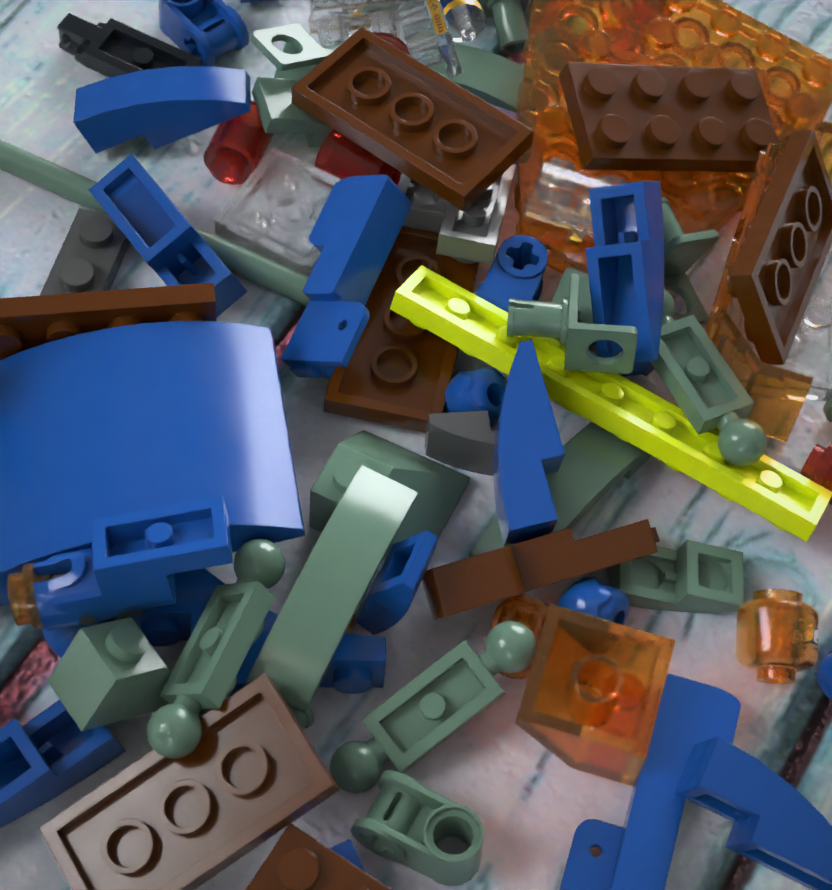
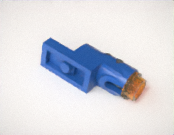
(125, 568)

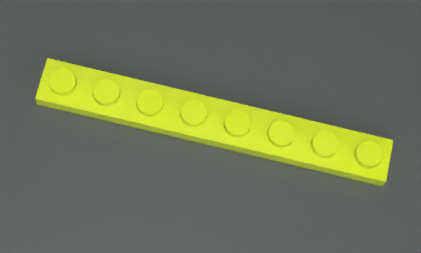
(614, 404)

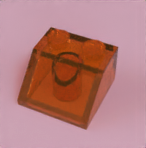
(595, 693)

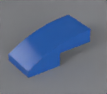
(397, 582)

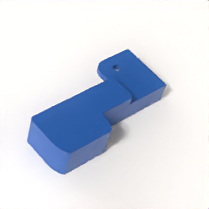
(354, 243)
(643, 848)

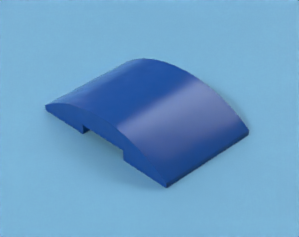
(138, 426)

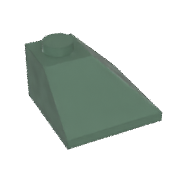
(437, 485)

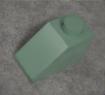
(109, 675)

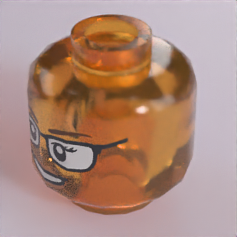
(777, 635)

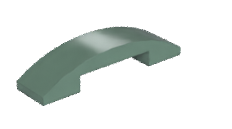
(589, 470)
(332, 586)

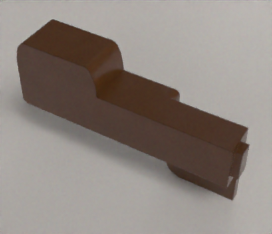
(532, 566)

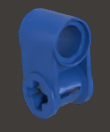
(203, 27)
(515, 272)

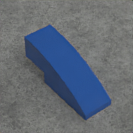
(160, 104)
(163, 232)
(627, 264)
(525, 452)
(48, 759)
(768, 814)

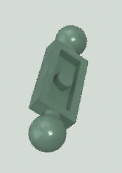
(707, 387)
(216, 649)
(433, 707)

